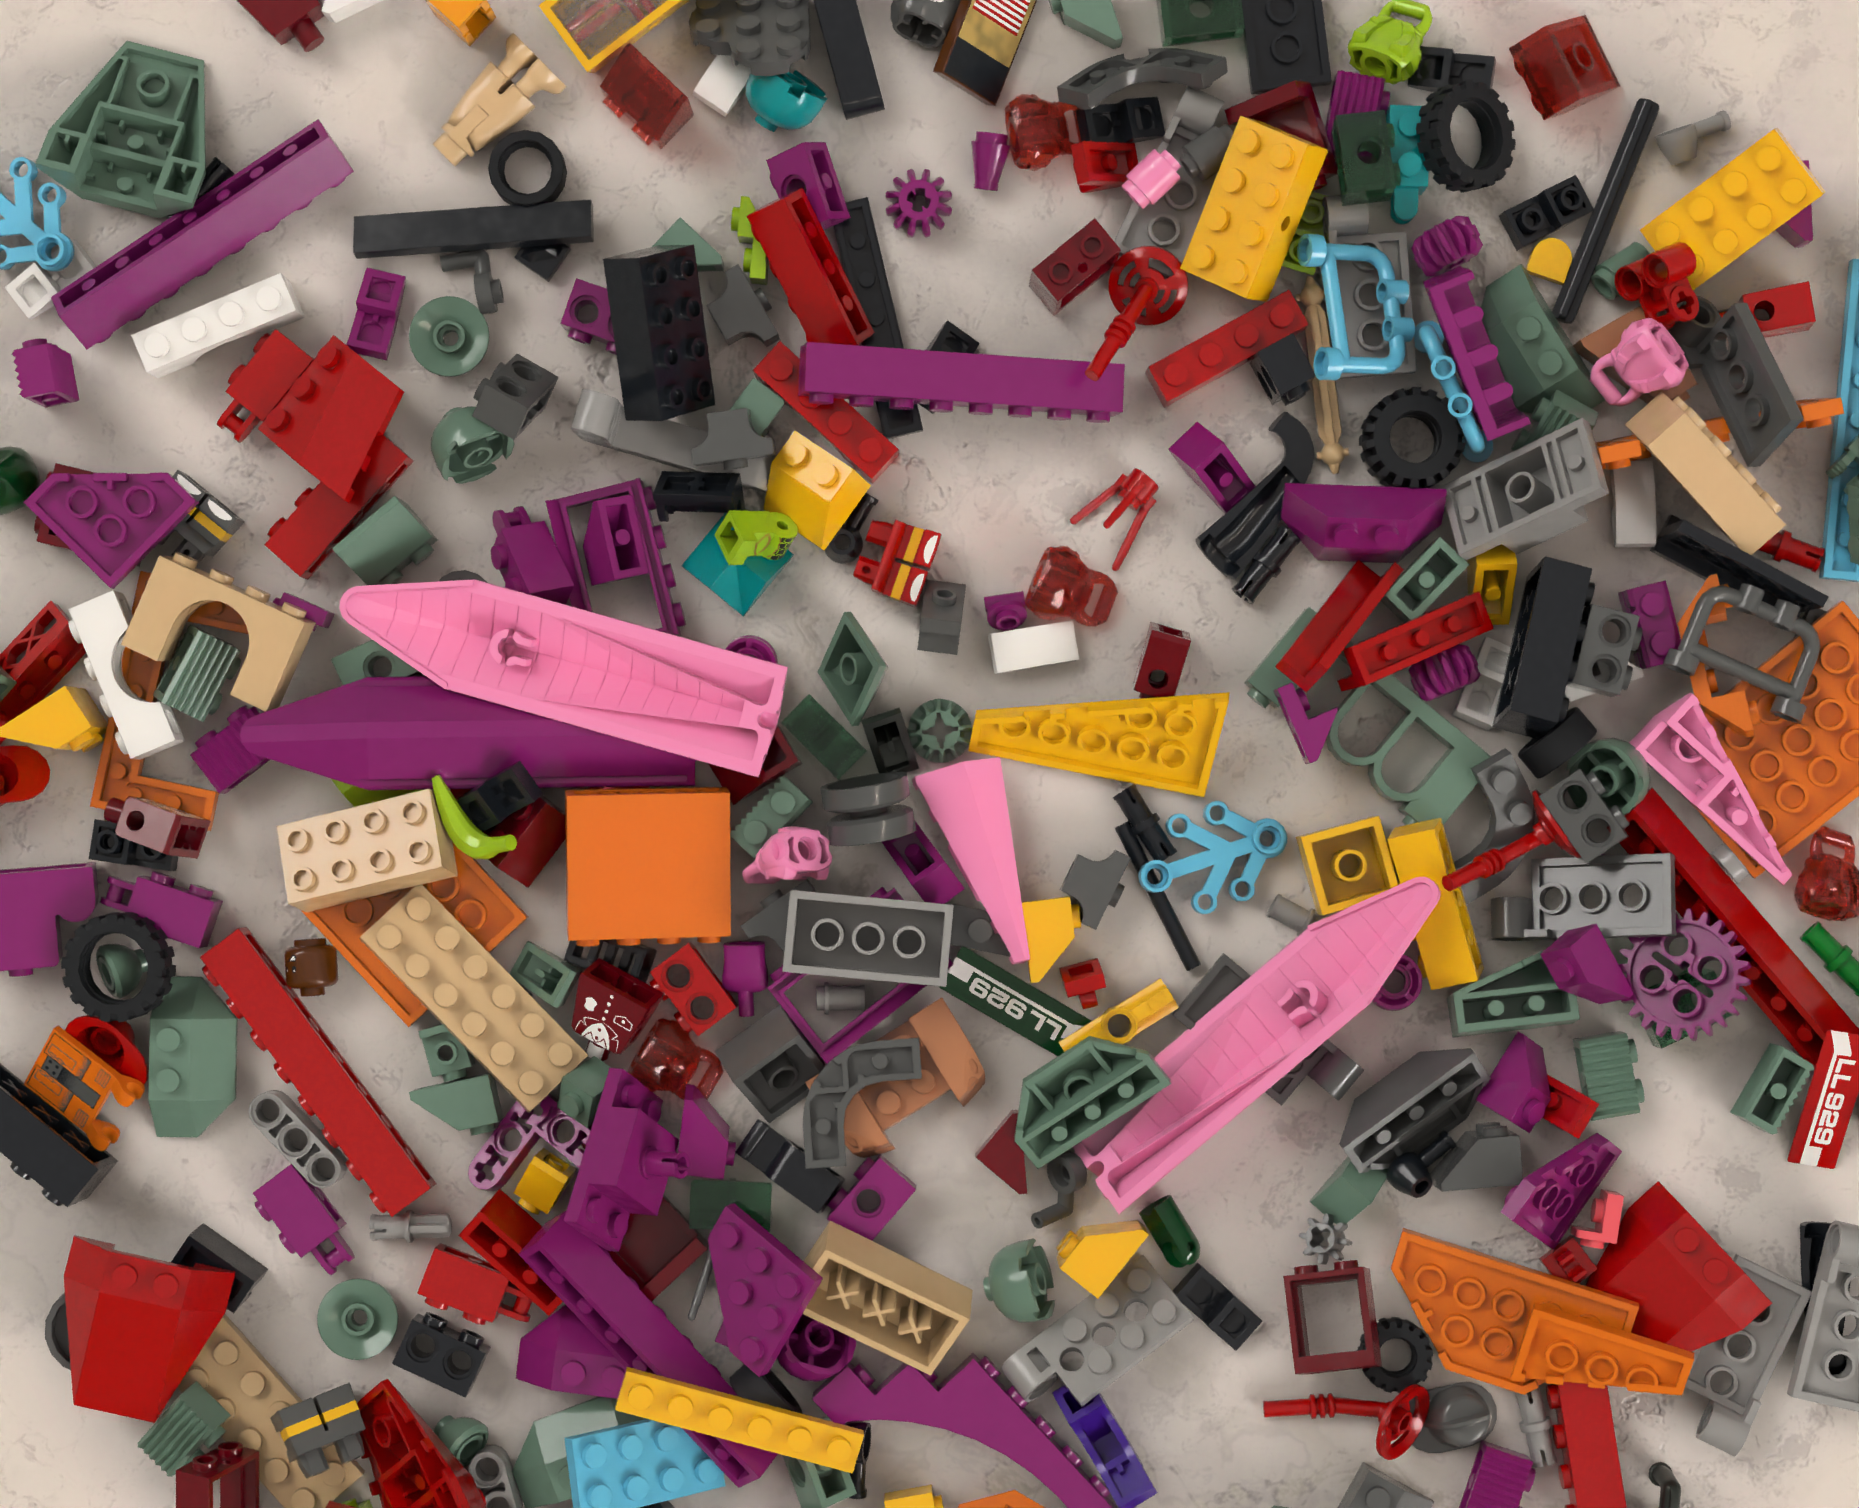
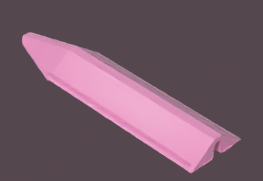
(578, 667)
(1257, 1037)

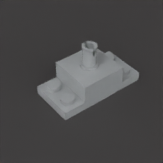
(1527, 493)

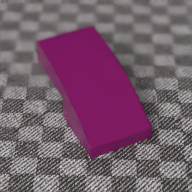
(376, 313)

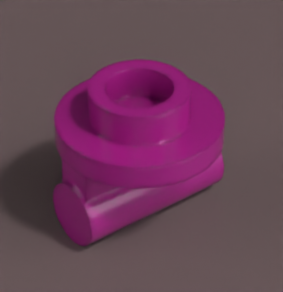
(1006, 610)

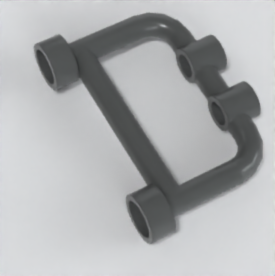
(1782, 616)

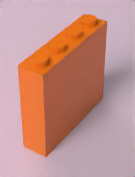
(648, 865)

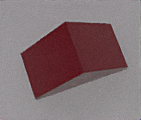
(1003, 1154)

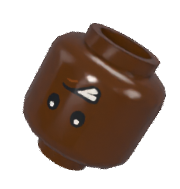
(311, 966)

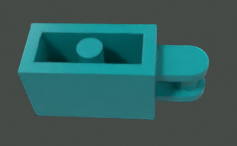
(1412, 170)

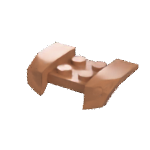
(946, 1065)

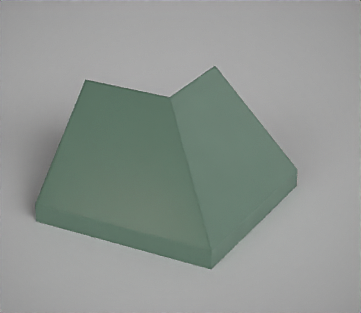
(852, 669)

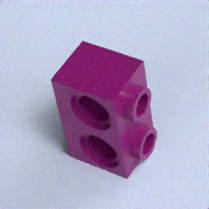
(600, 329)

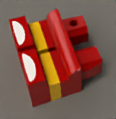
(903, 544)

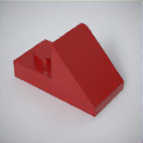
(1102, 164)
(1568, 1108)

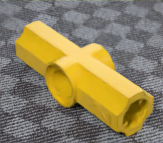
(1141, 1009)

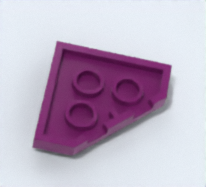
(111, 516)
(1558, 1191)
(759, 1288)

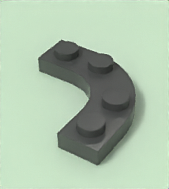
(1162, 64)
(1510, 818)
(838, 1084)

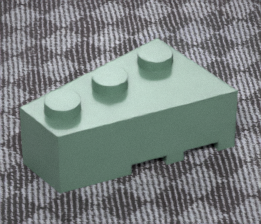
(1511, 1001)

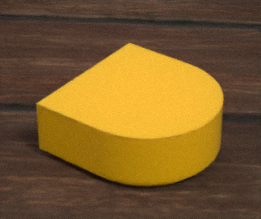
(1550, 260)

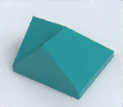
(735, 584)

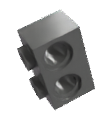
(513, 395)
(1615, 655)
(1576, 821)

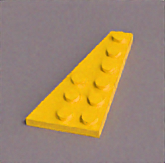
(1135, 741)

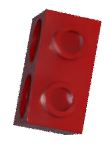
(701, 983)

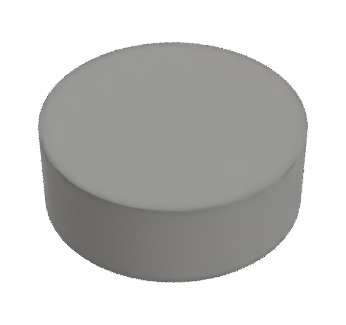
(1730, 863)

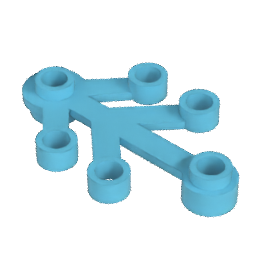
(20, 220)
(1219, 854)

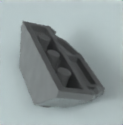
(1412, 1107)

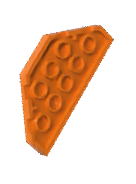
(1482, 1304)

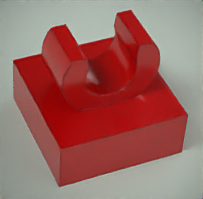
(1083, 980)
(1568, 1261)

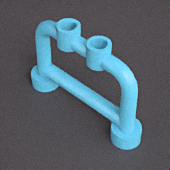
(1429, 340)
(1332, 362)

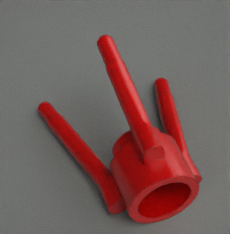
(1134, 492)

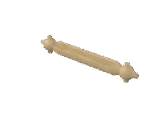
(1324, 391)

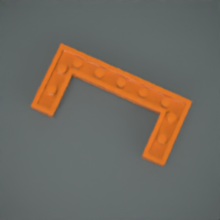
(1620, 451)
(120, 775)

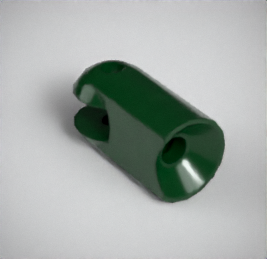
(1171, 1232)

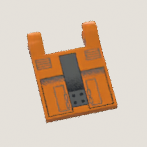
(79, 1084)

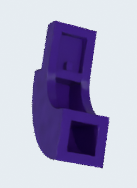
(1107, 1448)

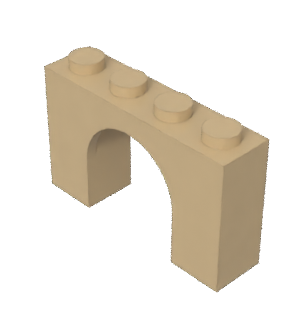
(274, 631)

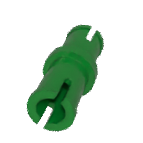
(1836, 957)

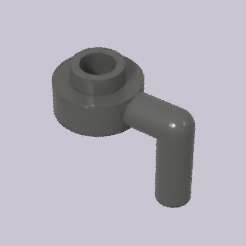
(487, 290)
(1066, 1175)

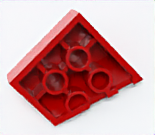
(333, 416)

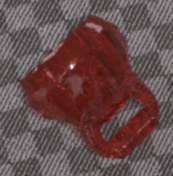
(1038, 131)
(1064, 588)
(1827, 883)
(671, 1059)

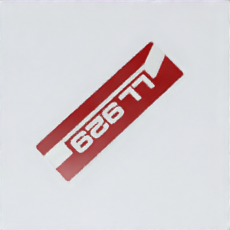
(1828, 1102)

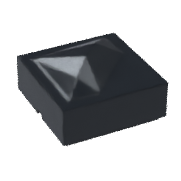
(543, 259)

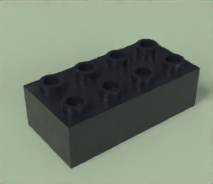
(659, 332)
(1544, 648)
(47, 1145)

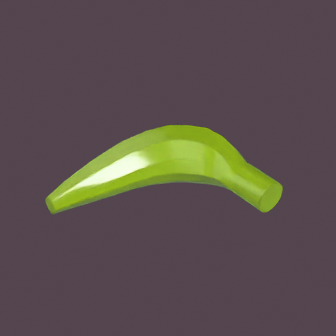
(463, 831)

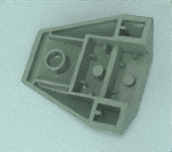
(134, 134)

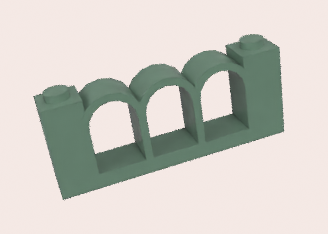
(1446, 782)

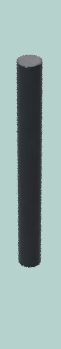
(1159, 899)

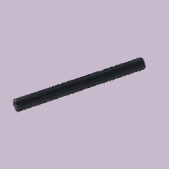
(1605, 210)

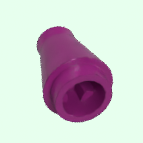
(989, 158)

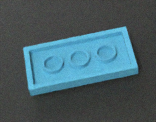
(637, 1466)

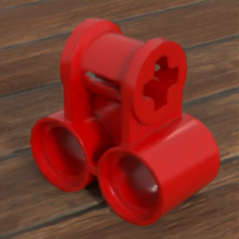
(1661, 284)

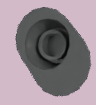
(1456, 1417)

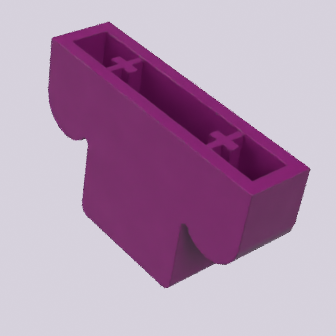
(31, 910)

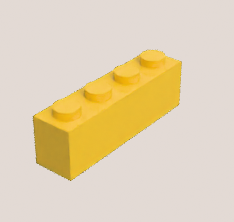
(1447, 936)

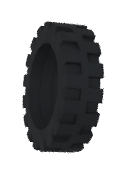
(1436, 136)
(79, 975)

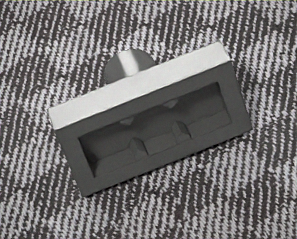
(973, 930)

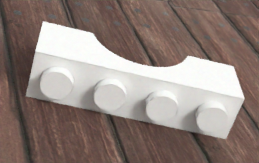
(242, 313)
(142, 725)

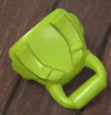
(1388, 45)

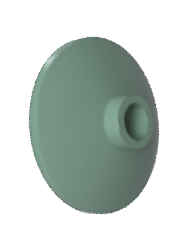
(434, 322)
(347, 1336)

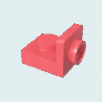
(1607, 1214)

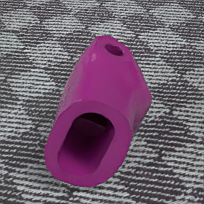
(745, 972)

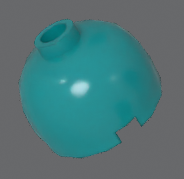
(784, 100)

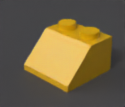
(813, 489)
(60, 721)
(1099, 1252)

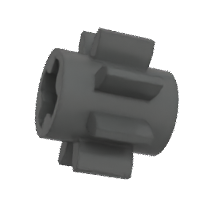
(1336, 1239)

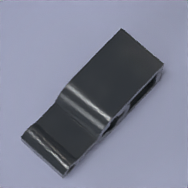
(785, 1165)

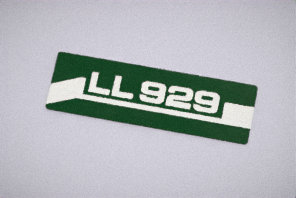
(1011, 1001)

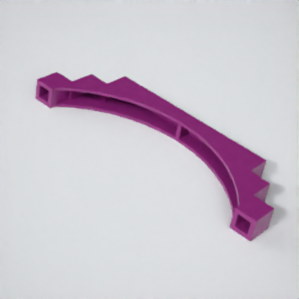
(972, 1405)

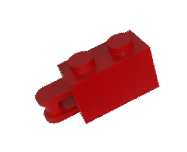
(262, 382)
(470, 1286)

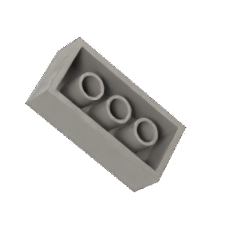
(868, 938)

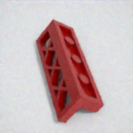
(1336, 624)
(1415, 640)
(44, 664)

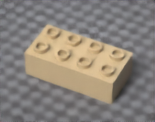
(1707, 471)
(365, 851)
(886, 1299)

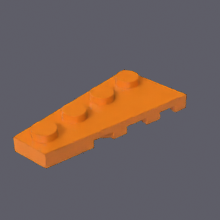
(1579, 1350)

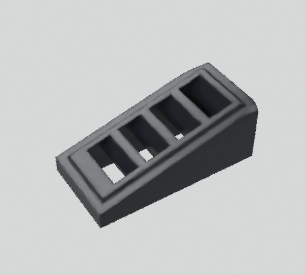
(641, 967)

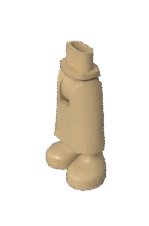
(495, 102)

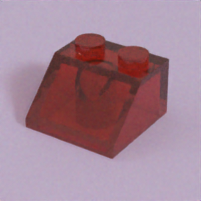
(1563, 66)
(645, 98)

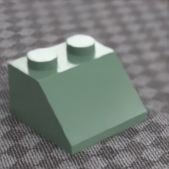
(386, 544)

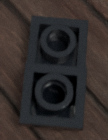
(1546, 212)
(115, 849)

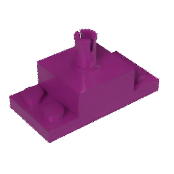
(623, 1162)

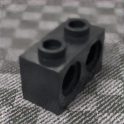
(1283, 370)
(438, 1365)

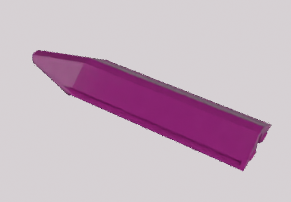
(410, 729)

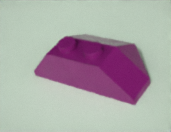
(1361, 520)
(568, 1358)

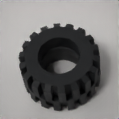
(1431, 411)

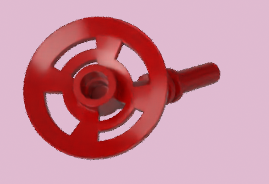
(1141, 297)
(1495, 860)
(1393, 1416)

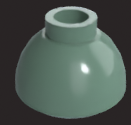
(120, 968)
(462, 1436)

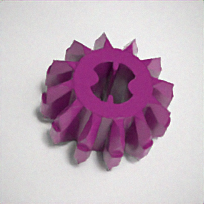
(904, 207)
(1446, 246)
(1444, 672)

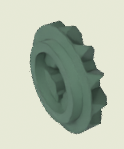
(953, 716)

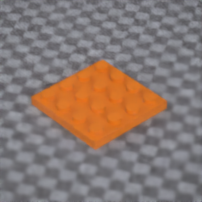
(470, 897)

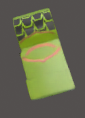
(755, 535)

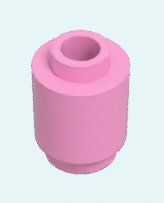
(1152, 178)

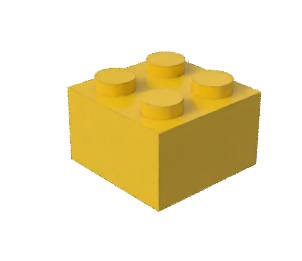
(1346, 864)

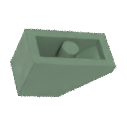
(1090, 18)
(463, 1103)

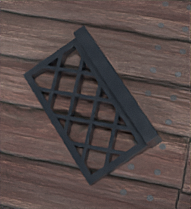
(1709, 555)

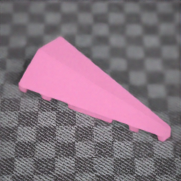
(1691, 759)
(974, 817)

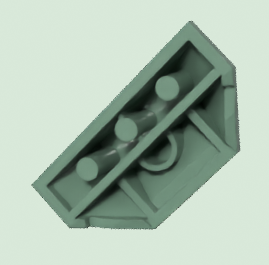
(1532, 344)
(191, 1059)
(1082, 1095)
(542, 1463)

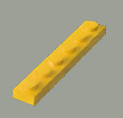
(739, 1420)

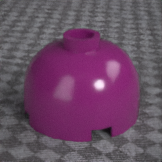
(815, 1351)

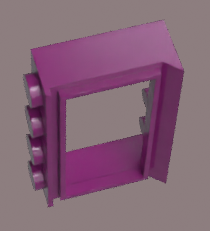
(1473, 353)
(652, 538)
(858, 1026)

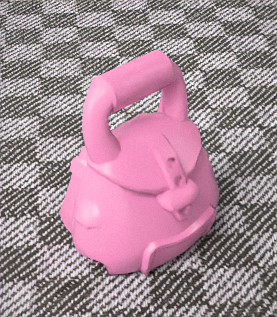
(1644, 360)
(790, 855)

